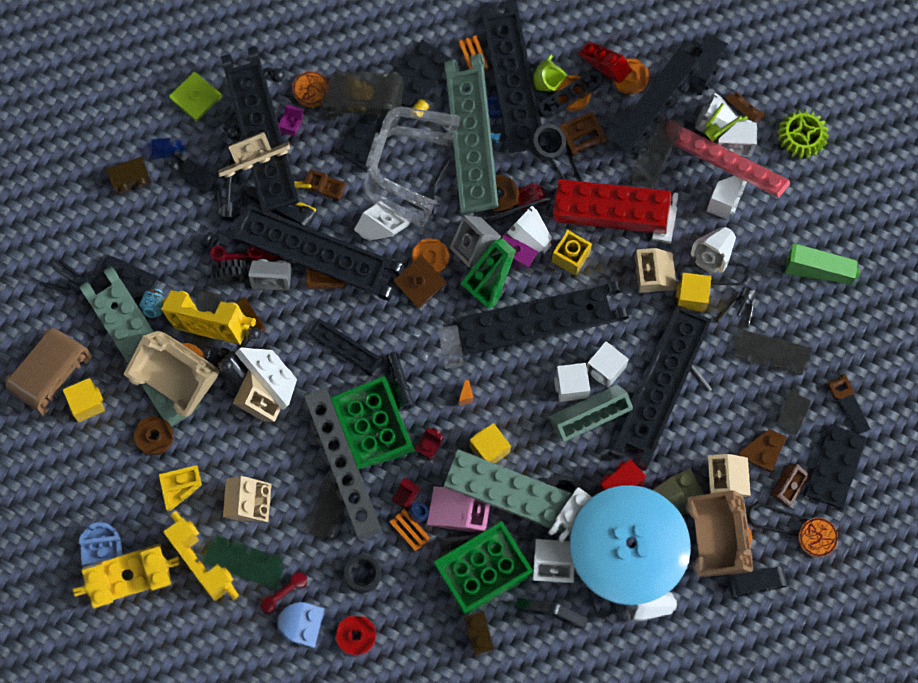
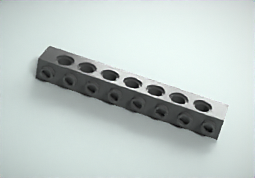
(370, 525)

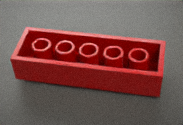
(612, 206)

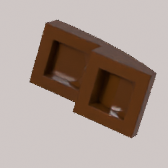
(325, 185)

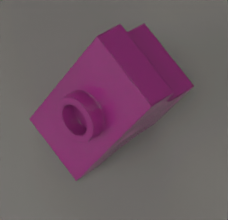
(524, 254)

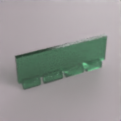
(248, 566)

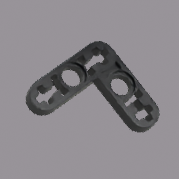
(551, 609)

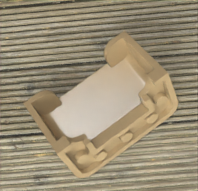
(171, 370)

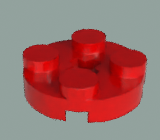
(356, 624)

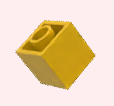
(571, 252)
(693, 291)
(84, 400)
(490, 444)

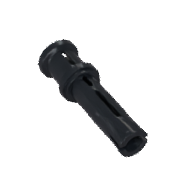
(401, 389)

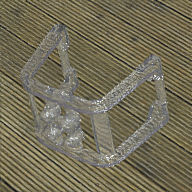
(374, 179)

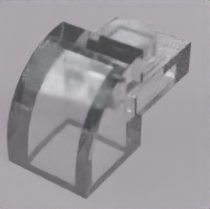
(450, 347)

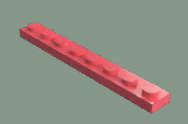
(731, 162)

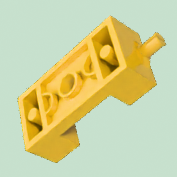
(225, 325)
(182, 537)
(105, 579)

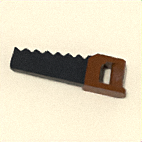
(849, 403)

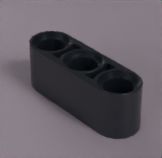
(757, 581)

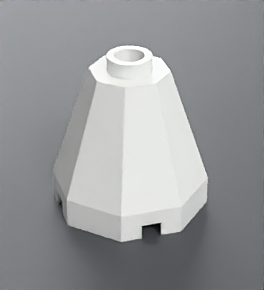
(725, 116)
(531, 231)
(714, 250)
(654, 609)

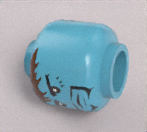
(152, 303)

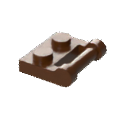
(745, 107)
(581, 127)

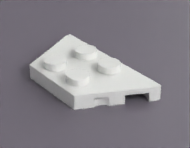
(270, 373)

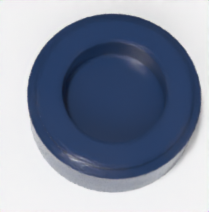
(418, 512)

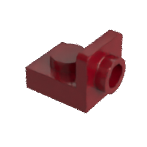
(530, 194)
(429, 443)

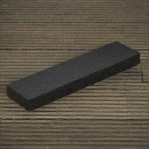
(345, 347)

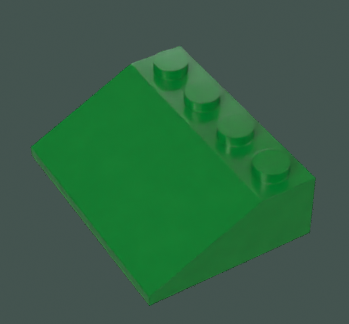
(372, 423)
(483, 568)

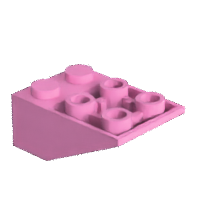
(457, 512)

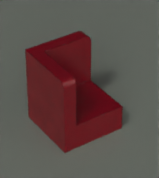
(406, 494)

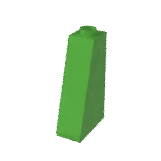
(820, 265)

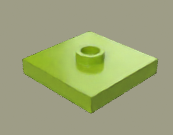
(195, 96)

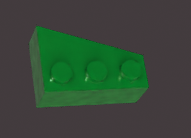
(490, 272)

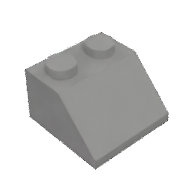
(473, 239)
(270, 275)

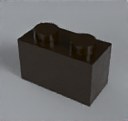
(128, 176)
(479, 634)

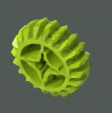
(815, 128)

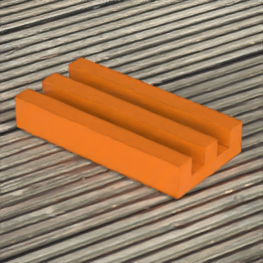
(468, 41)
(399, 518)

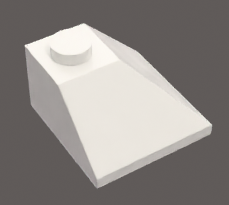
(740, 138)
(379, 223)

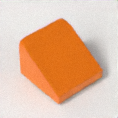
(466, 395)

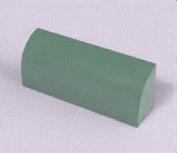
(590, 412)

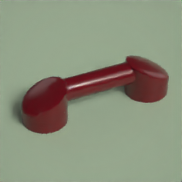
(218, 254)
(268, 603)

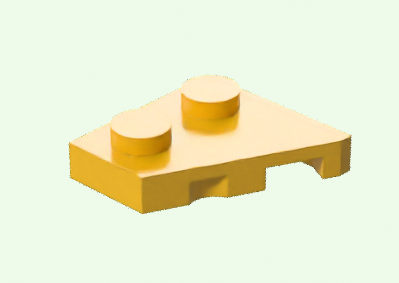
(179, 485)

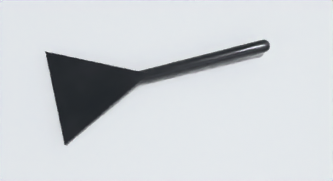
(430, 193)

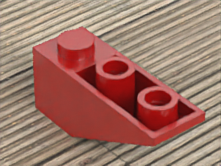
(606, 61)

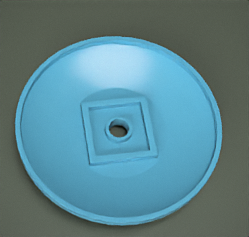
(623, 572)

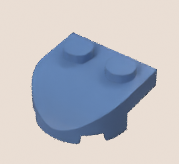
(99, 543)
(300, 623)

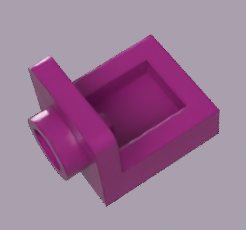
(291, 120)

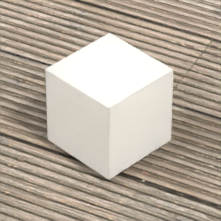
(607, 364)
(572, 382)

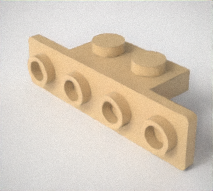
(251, 151)

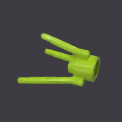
(713, 131)

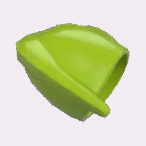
(548, 75)

